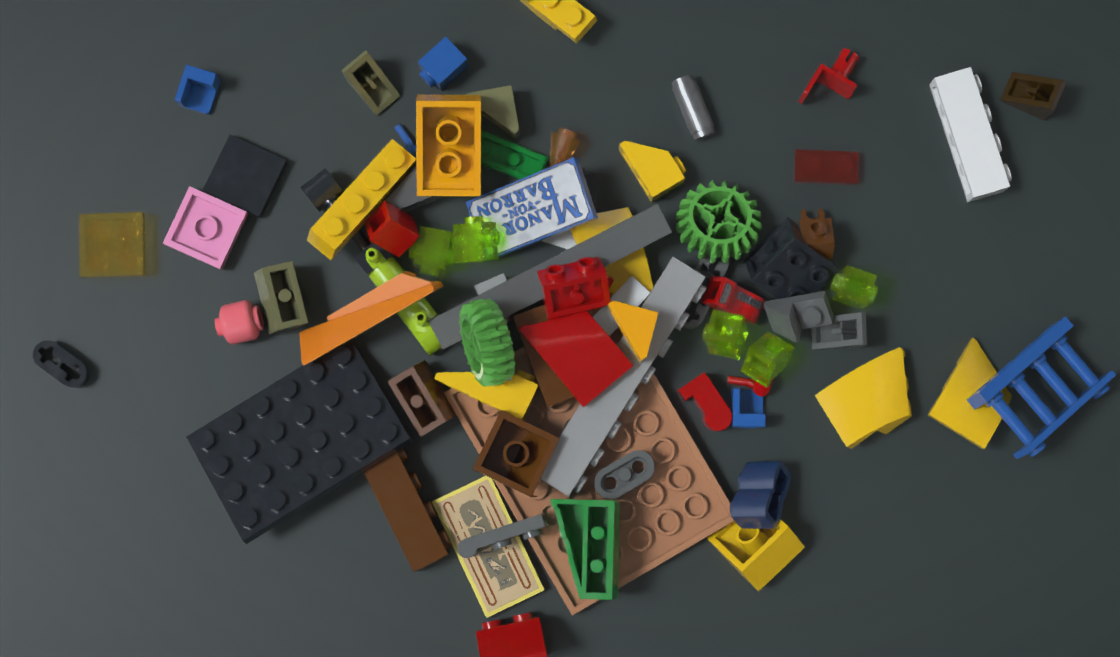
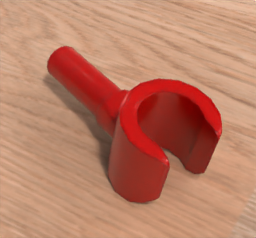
(757, 388)

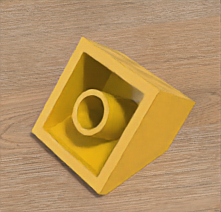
(757, 552)

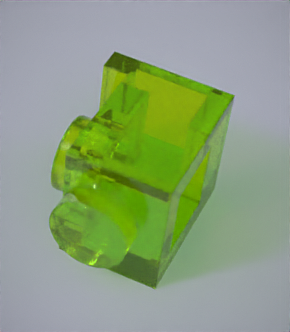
(767, 358)

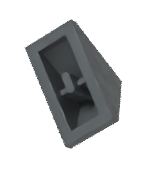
(845, 333)

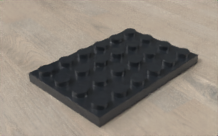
(298, 440)

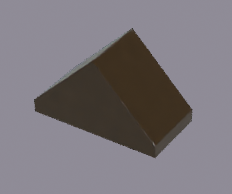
(1033, 94)

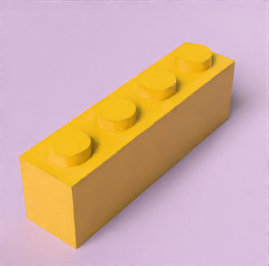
(361, 199)

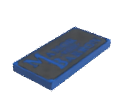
(537, 206)

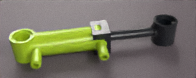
(376, 263)

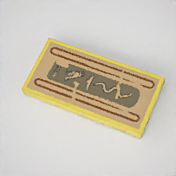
(498, 575)

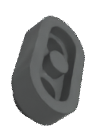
(624, 475)

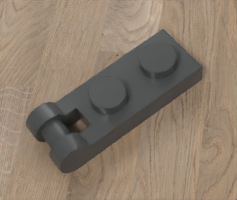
(501, 536)

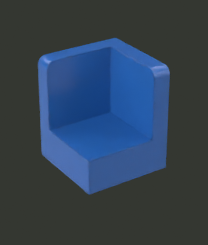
(197, 89)
(746, 409)

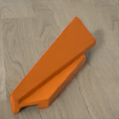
(364, 314)

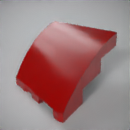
(578, 353)

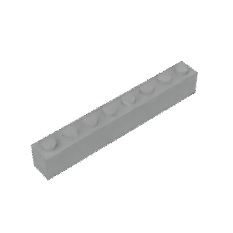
(591, 424)

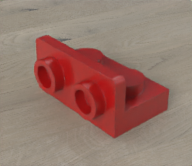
(574, 287)

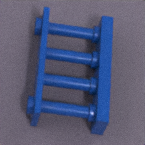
(1013, 376)

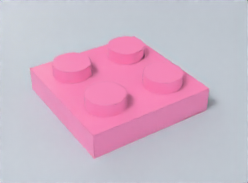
(205, 228)

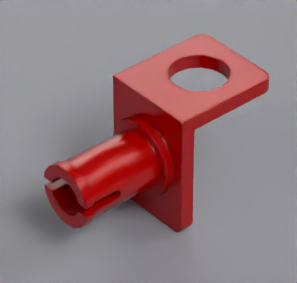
(835, 77)

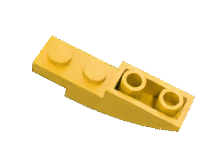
(563, 15)

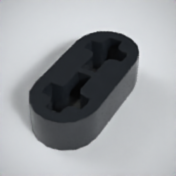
(65, 358)

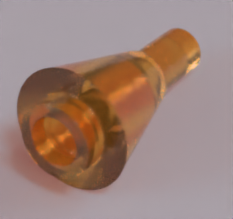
(562, 145)

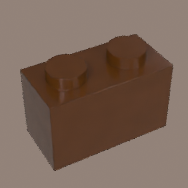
(422, 397)

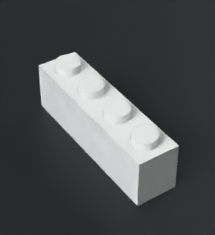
(970, 134)

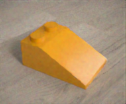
(448, 145)

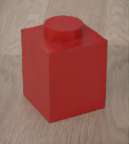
(391, 229)

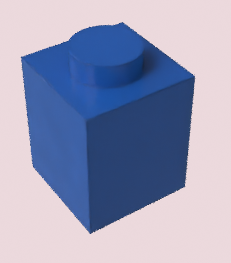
(442, 64)

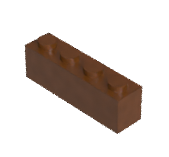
(407, 512)

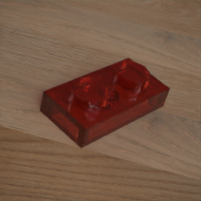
(825, 167)

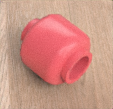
(239, 322)

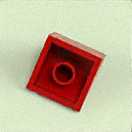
(514, 639)

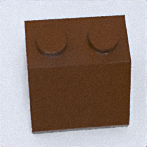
(516, 453)

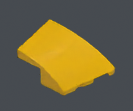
(622, 269)
(868, 398)
(952, 407)

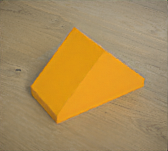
(636, 325)

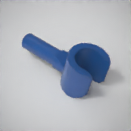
(406, 139)

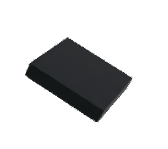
(245, 176)

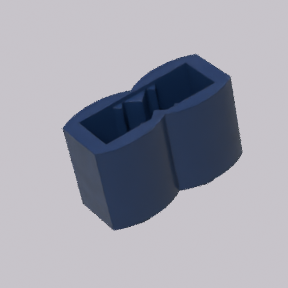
(760, 495)

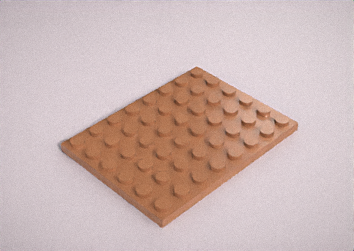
(656, 517)

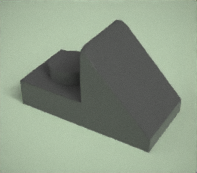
(799, 312)

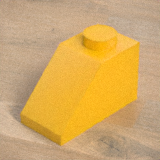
(653, 168)

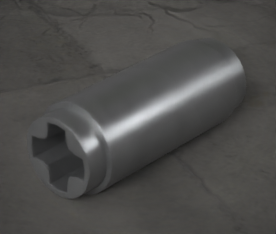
(693, 107)

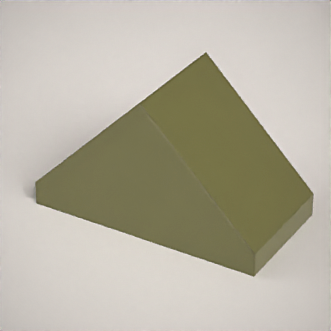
(370, 83)
(499, 109)

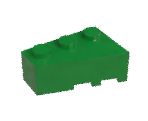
(592, 544)

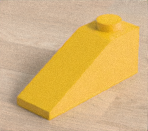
(511, 397)

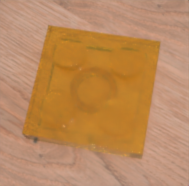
(112, 245)

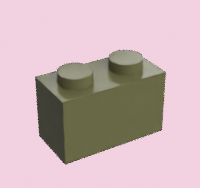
(280, 297)

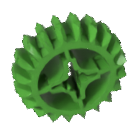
(699, 207)
(487, 342)

